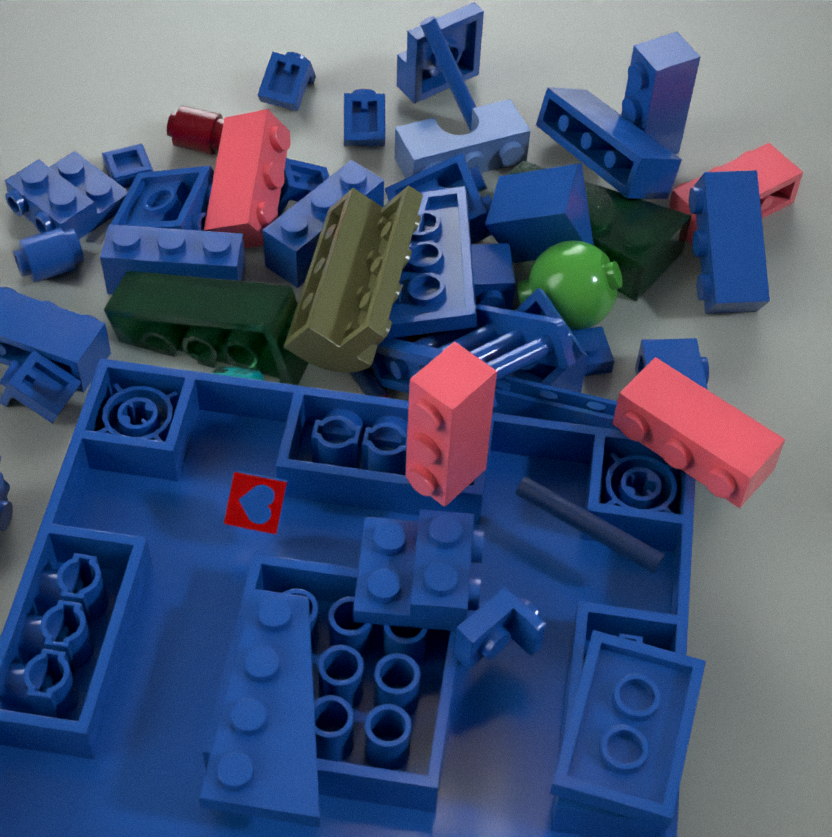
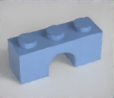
(496, 141)

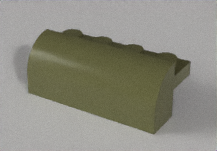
(354, 281)

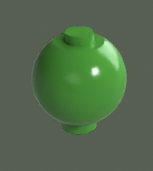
(577, 282)

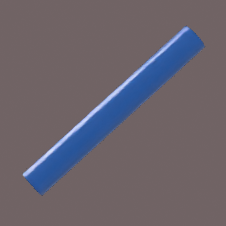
(449, 67)

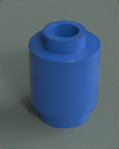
(48, 254)

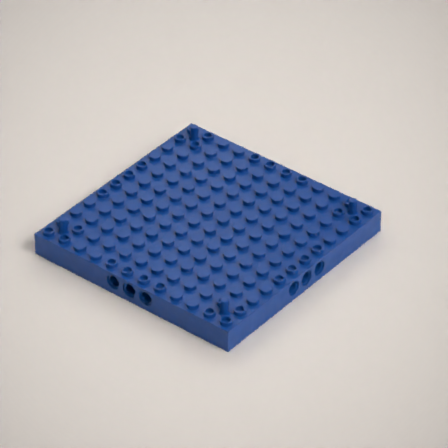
(144, 595)

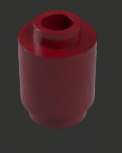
(195, 129)

